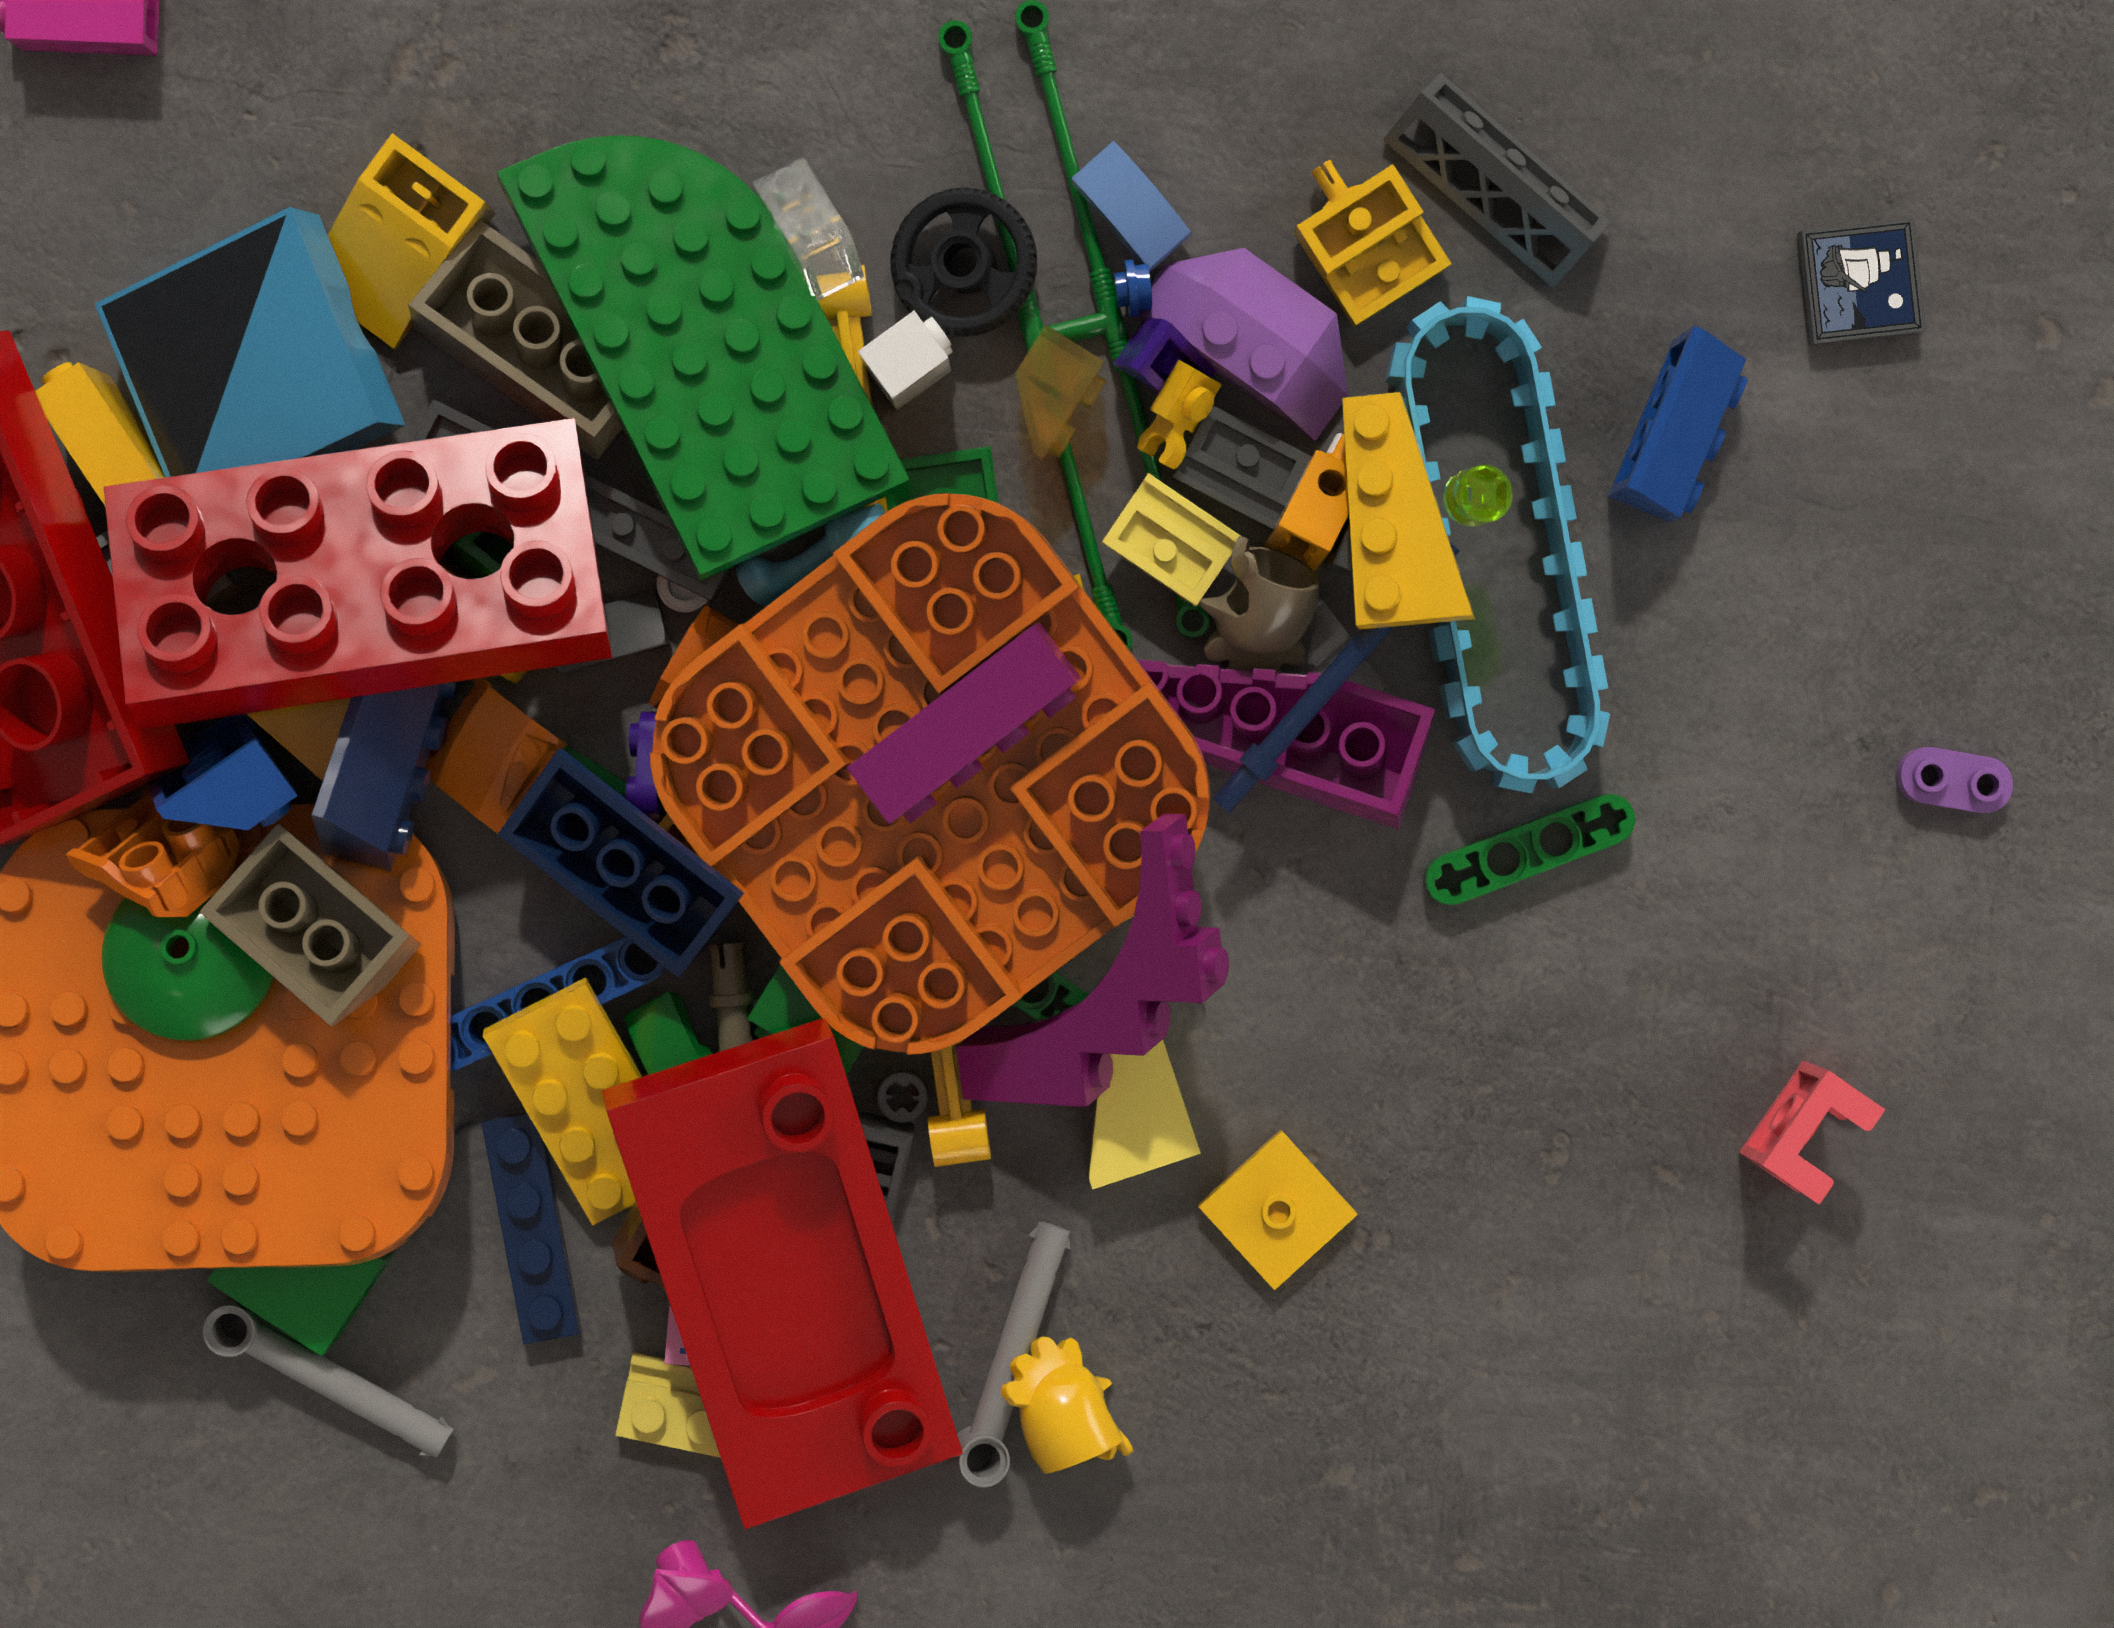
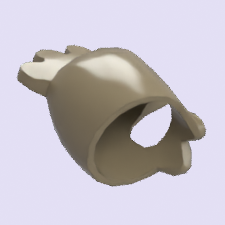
(1263, 610)

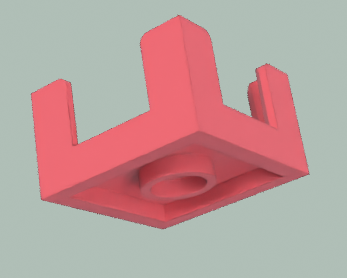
(1794, 1121)

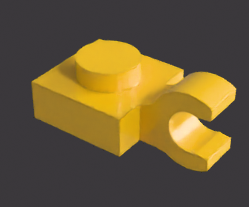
(1179, 407)

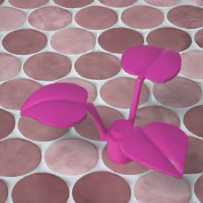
(688, 1592)

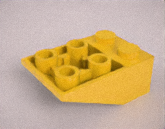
(398, 233)

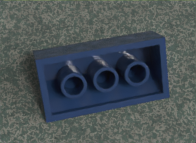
(380, 773)
(620, 863)

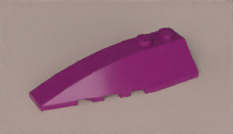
(1352, 755)

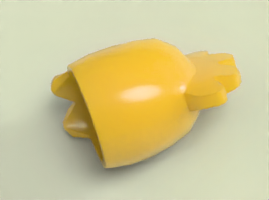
(1062, 1407)

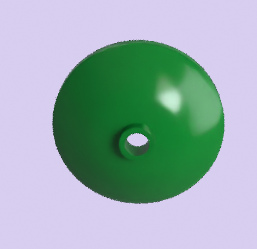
(185, 996)

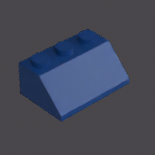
(1680, 426)
(229, 779)

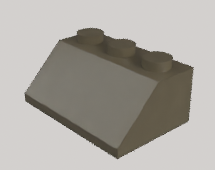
(309, 927)

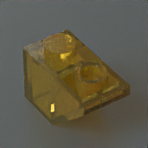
(1052, 386)

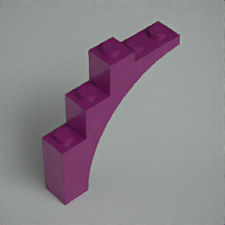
(1161, 961)

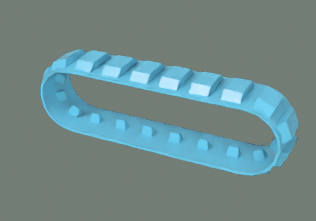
(1565, 562)

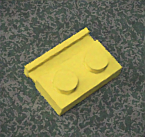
(1171, 540)
(664, 1407)

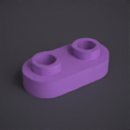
(1955, 781)

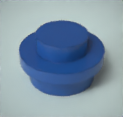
(1133, 288)

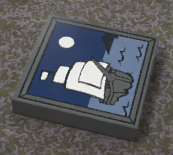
(1861, 281)

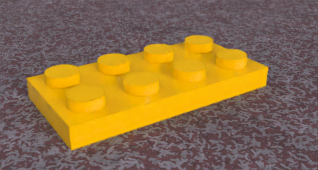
(558, 1063)

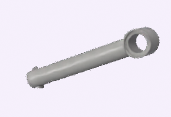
(1016, 1339)
(326, 1378)

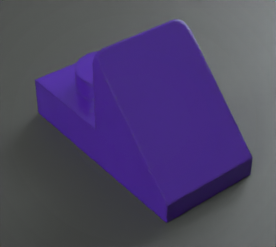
(1154, 352)

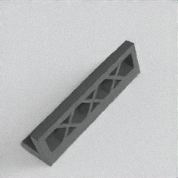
(1508, 165)

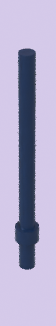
(1260, 761)

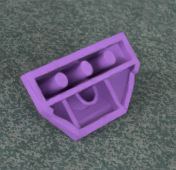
(1257, 333)

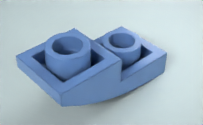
(1131, 206)

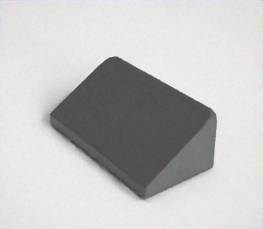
(633, 628)

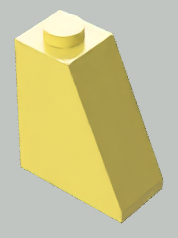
(1139, 1120)

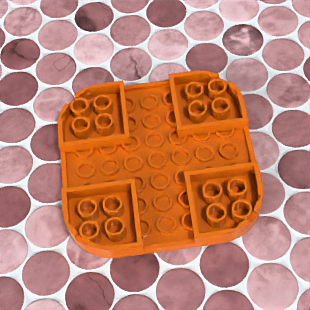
(951, 918)
(225, 1147)

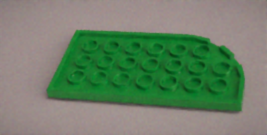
(703, 343)

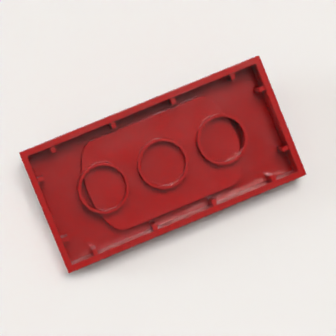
(783, 1271)

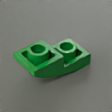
(664, 1033)

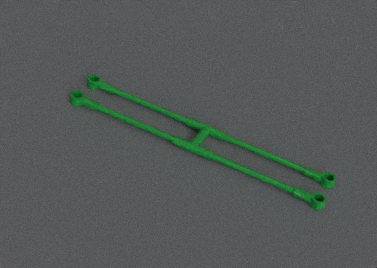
(1109, 318)

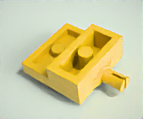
(1369, 242)

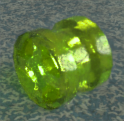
(1489, 489)

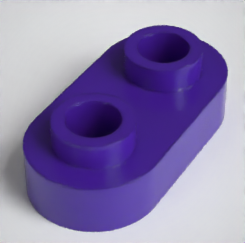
(641, 788)

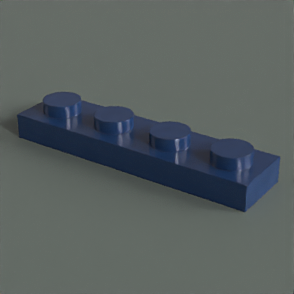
(531, 1229)

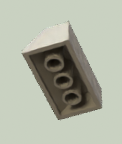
(506, 325)

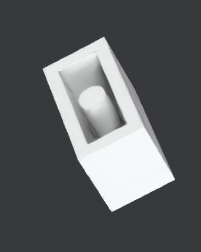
(908, 358)

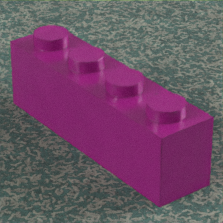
(964, 724)

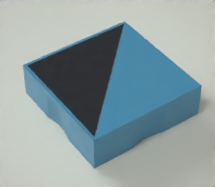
(250, 352)

